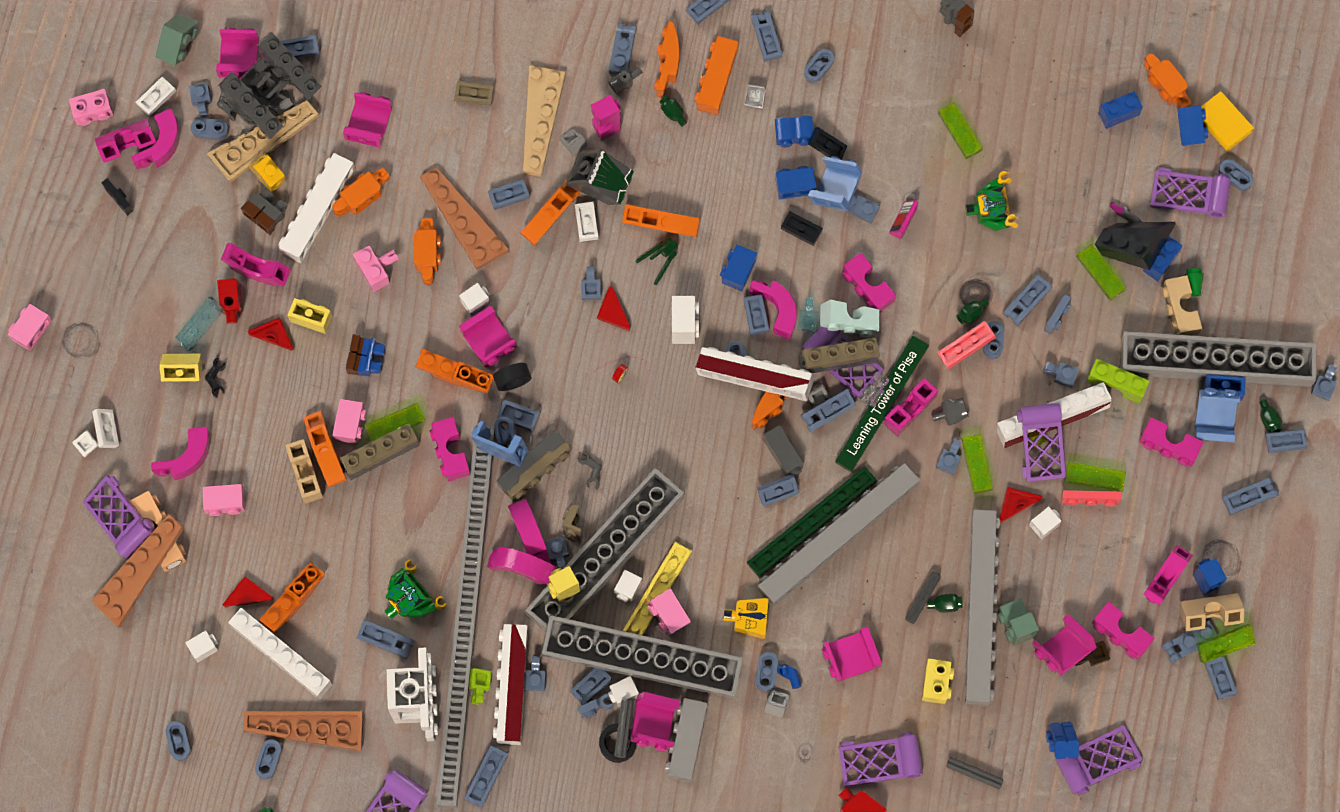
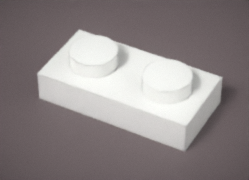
(155, 96)
(586, 221)
(105, 428)

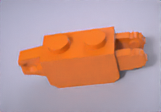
(1167, 81)
(361, 193)
(426, 250)

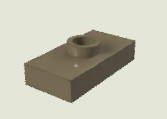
(474, 93)

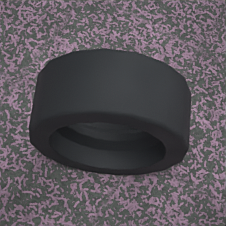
(512, 377)
(604, 750)

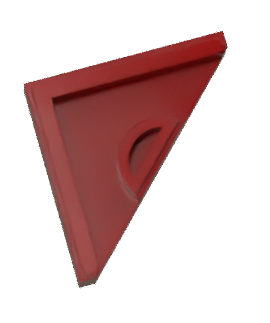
(612, 312)
(273, 333)
(1017, 501)
(246, 593)

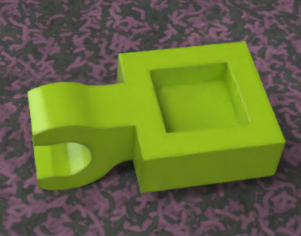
(480, 682)

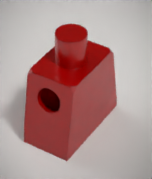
(229, 291)
(859, 803)

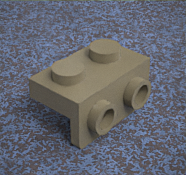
(570, 521)

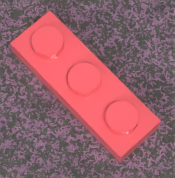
(966, 345)
(1091, 498)

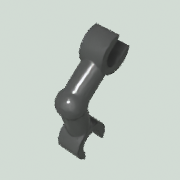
(225, 107)
(595, 466)

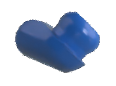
(791, 674)

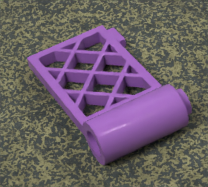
(1216, 193)
(824, 337)
(1042, 417)
(136, 531)
(906, 753)
(1078, 774)
(400, 788)

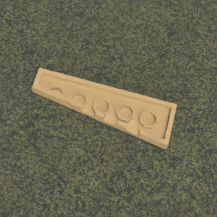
(542, 105)
(236, 156)

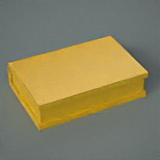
(1225, 122)

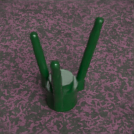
(665, 248)

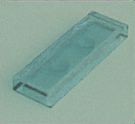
(199, 323)

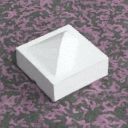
(85, 443)

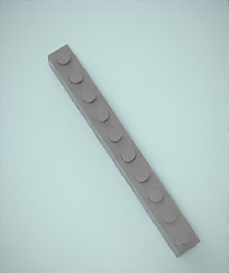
(838, 534)
(980, 608)

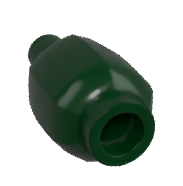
(673, 110)
(971, 311)
(1270, 417)
(946, 603)

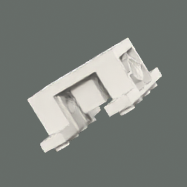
(412, 693)

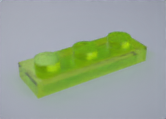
(960, 130)
(1101, 272)
(393, 421)
(977, 464)
(1095, 476)
(1225, 643)

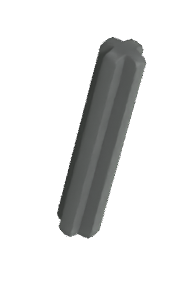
(923, 597)
(623, 728)
(974, 773)

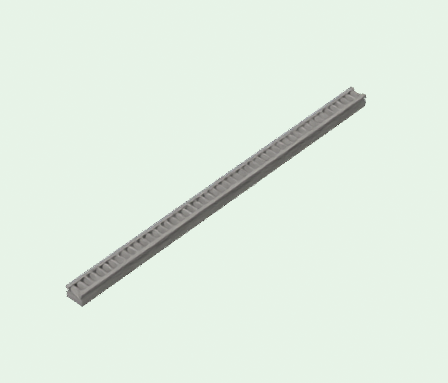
(465, 627)

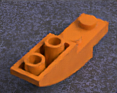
(669, 59)
(549, 213)
(661, 220)
(453, 372)
(769, 406)
(324, 449)
(293, 598)

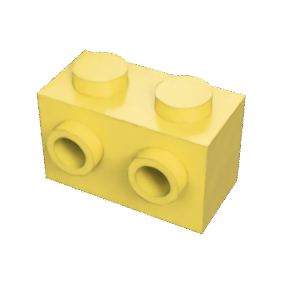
(310, 315)
(180, 367)
(563, 584)
(937, 681)

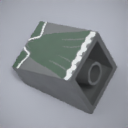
(600, 176)

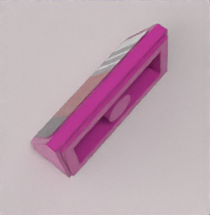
(903, 218)

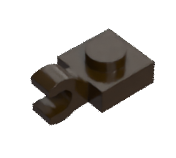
(1097, 656)

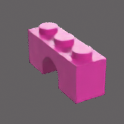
(606, 117)
(115, 142)
(876, 296)
(916, 402)
(445, 433)
(1155, 438)
(1133, 644)

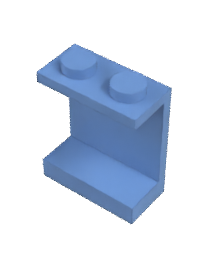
(837, 184)
(1216, 415)
(513, 454)

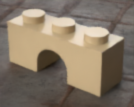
(1182, 321)
(304, 471)
(1226, 607)

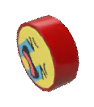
(620, 373)

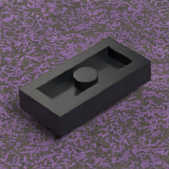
(827, 144)
(118, 196)
(801, 228)

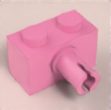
(373, 267)

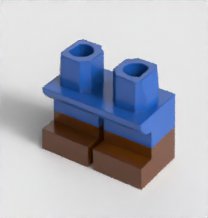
(362, 354)

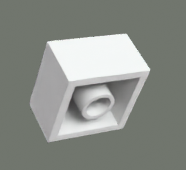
(685, 319)

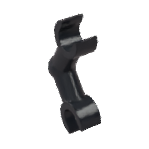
(211, 374)

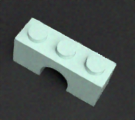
(835, 317)

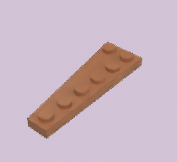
(470, 229)
(127, 584)
(325, 728)

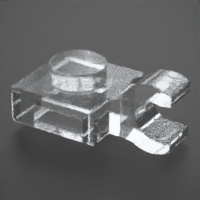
(874, 391)

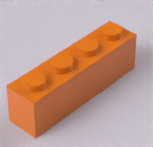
(717, 75)

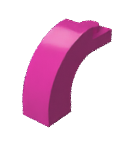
(165, 145)
(255, 268)
(784, 304)
(192, 458)
(528, 530)
(521, 563)
(1167, 575)

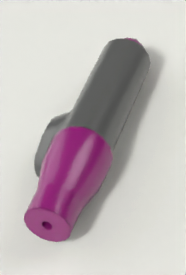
(1125, 212)

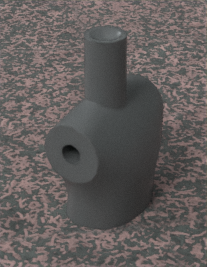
(624, 80)
(952, 411)

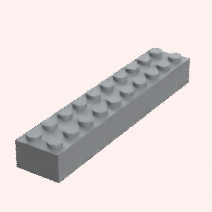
(1199, 355)
(611, 547)
(641, 656)

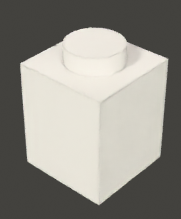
(474, 298)
(1045, 522)
(627, 586)
(202, 646)
(623, 690)

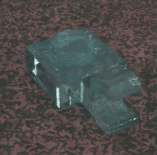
(808, 318)

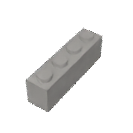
(687, 740)

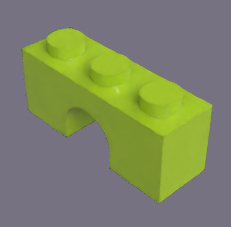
(1129, 384)

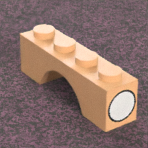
(148, 508)

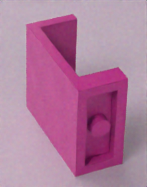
(237, 51)
(368, 119)
(487, 337)
(1065, 647)
(851, 655)
(653, 721)

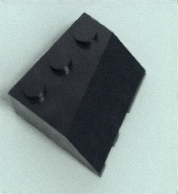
(1134, 242)

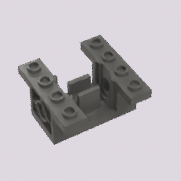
(275, 68)

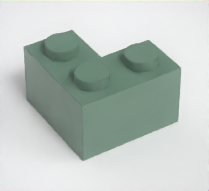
(175, 37)
(1018, 622)

